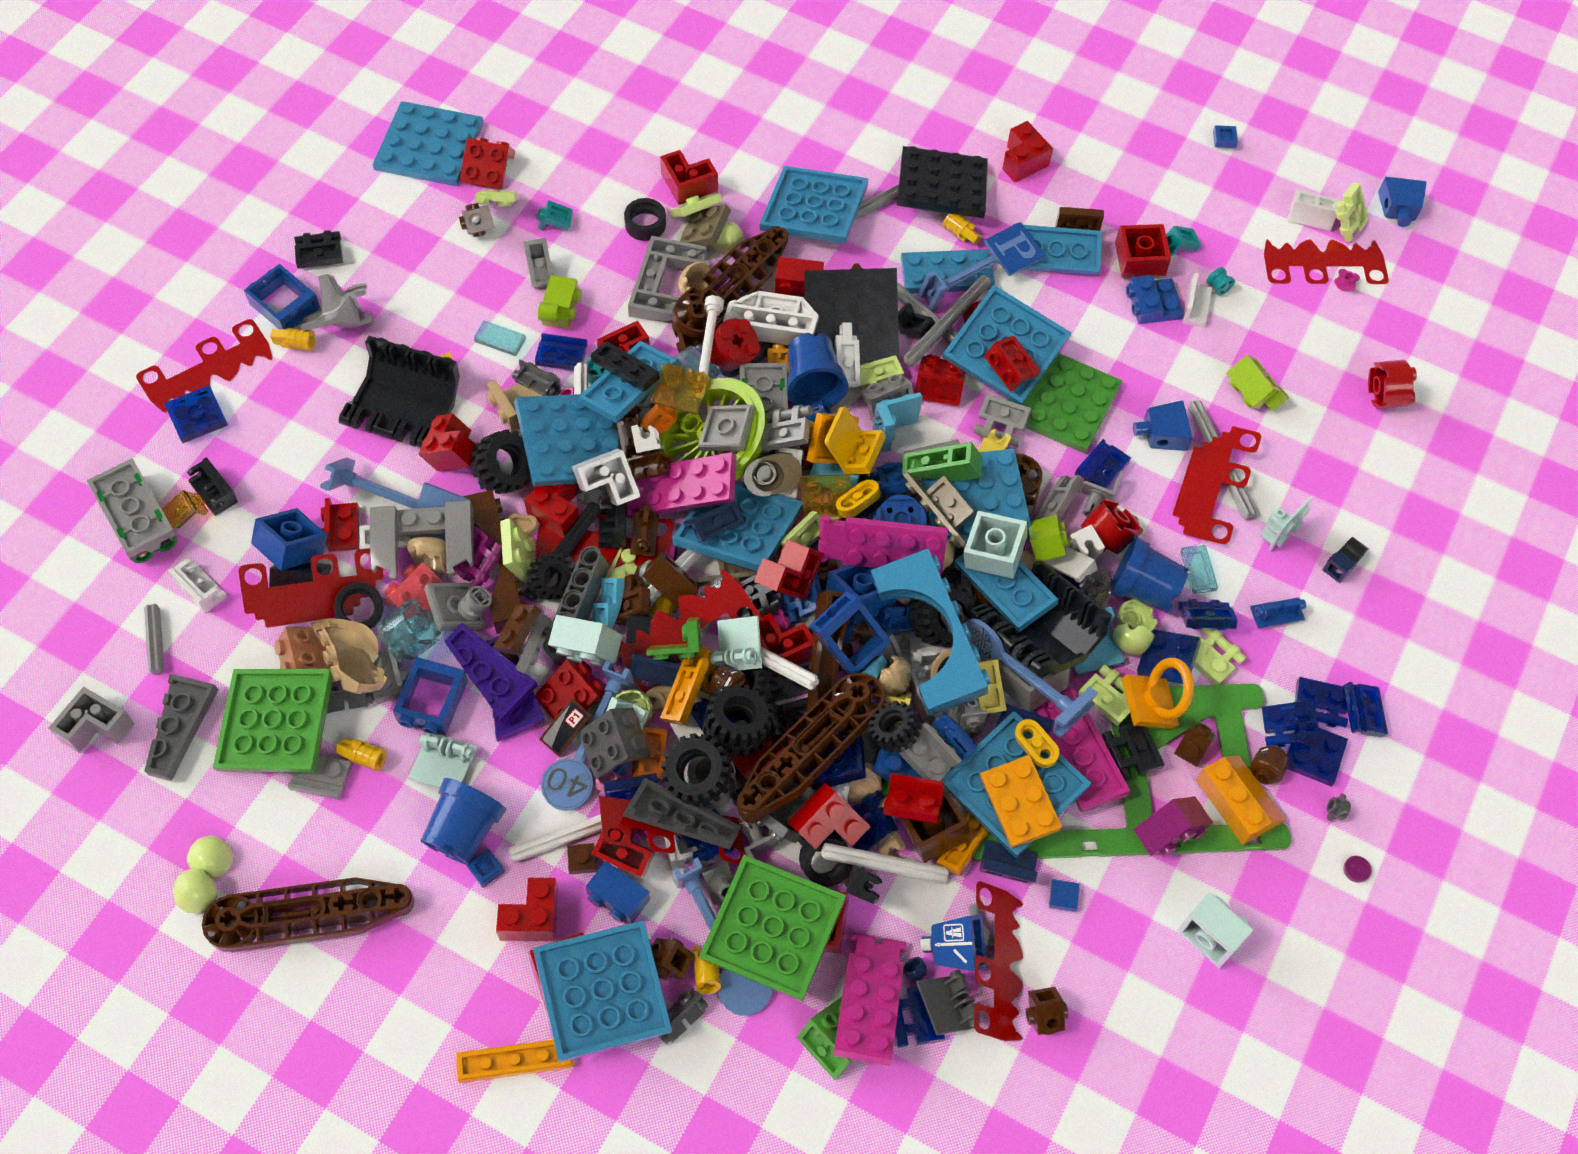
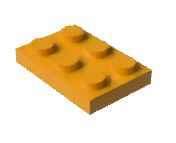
(1020, 801)

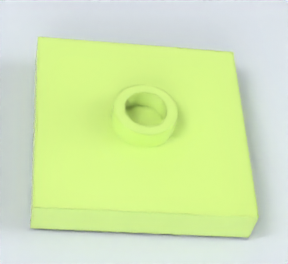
(695, 204)

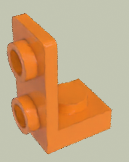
(659, 418)

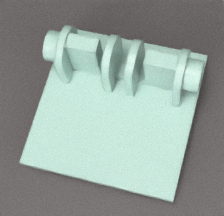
(1281, 524)
(738, 643)
(440, 759)

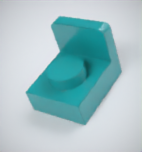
(554, 215)
(1182, 238)

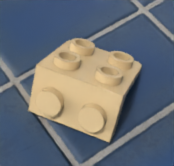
(505, 400)

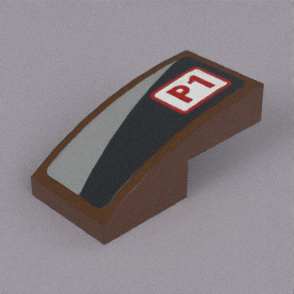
(565, 727)

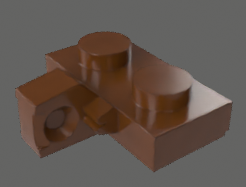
(635, 599)

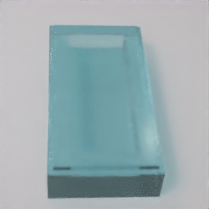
(499, 338)
(1200, 571)

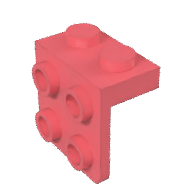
(411, 586)

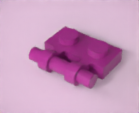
(482, 549)

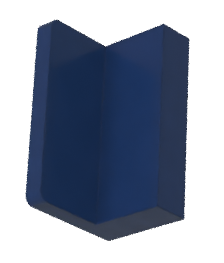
(715, 521)
(654, 671)
(1000, 862)

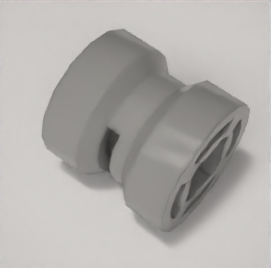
(474, 603)

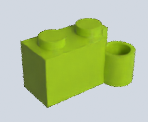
(559, 302)
(1256, 384)
(1048, 538)

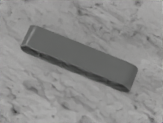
(580, 593)

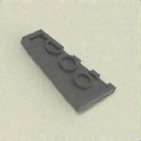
(181, 717)
(660, 808)

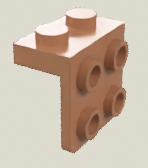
(300, 649)

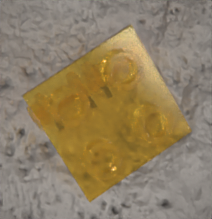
(680, 388)
(821, 493)

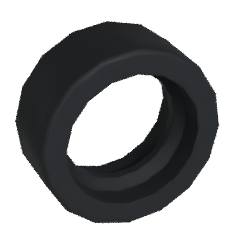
(641, 206)
(362, 588)
(828, 878)

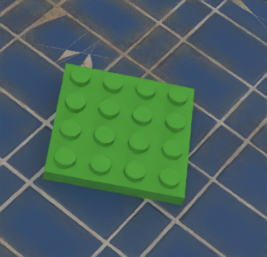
(1071, 402)
(273, 720)
(773, 928)

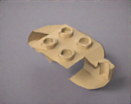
(351, 654)

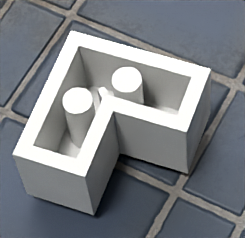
(608, 470)

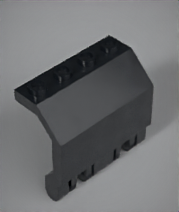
(402, 391)
(1058, 637)

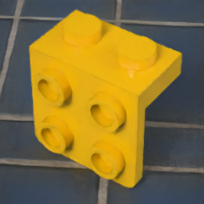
(851, 446)

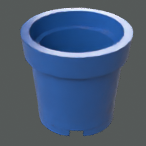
(814, 371)
(903, 509)
(1148, 576)
(461, 820)

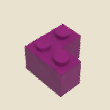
(1172, 823)

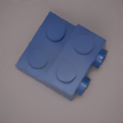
(1154, 299)

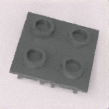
(948, 1003)

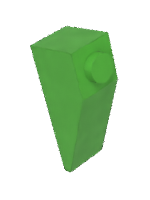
(955, 462)

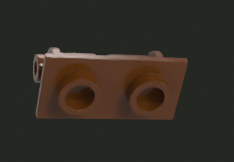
(655, 463)
(644, 532)

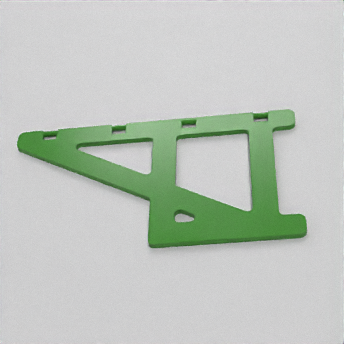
(1209, 701)

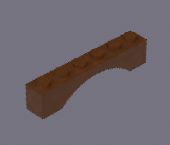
(506, 590)
(822, 661)

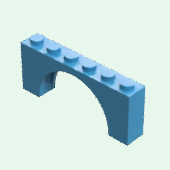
(919, 579)

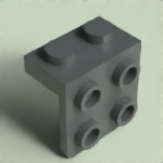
(613, 740)
(778, 819)

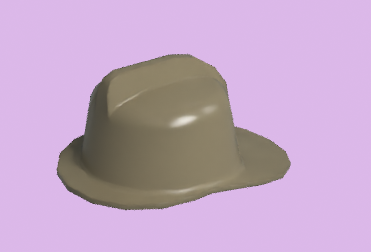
(772, 474)

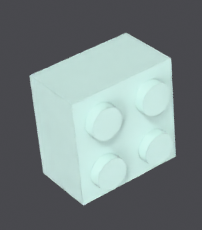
(995, 544)
(584, 640)
(1215, 929)

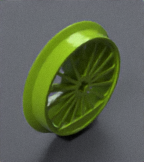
(724, 390)

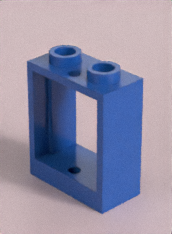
(294, 312)
(836, 616)
(438, 673)

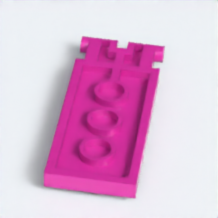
(688, 485)
(878, 542)
(1090, 756)
(870, 1000)

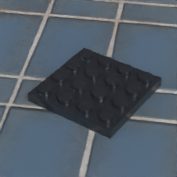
(942, 182)
(857, 297)

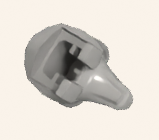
(338, 306)

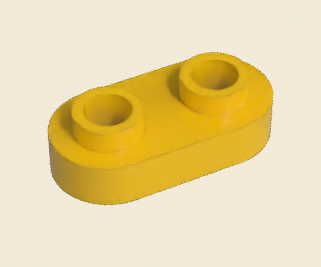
(858, 498)
(1037, 744)

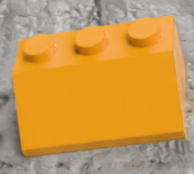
(1239, 798)

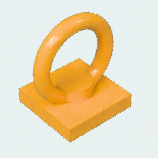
(818, 430)
(1151, 698)

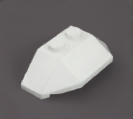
(774, 316)

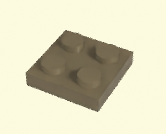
(706, 225)

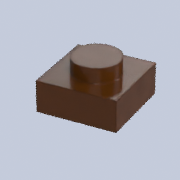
(580, 858)

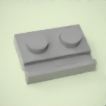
(328, 780)

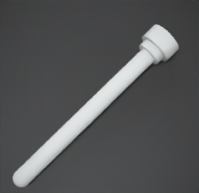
(713, 308)

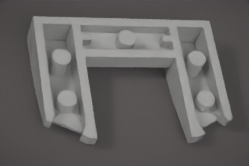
(660, 253)
(389, 524)

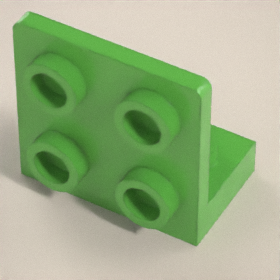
(690, 632)
(819, 1039)

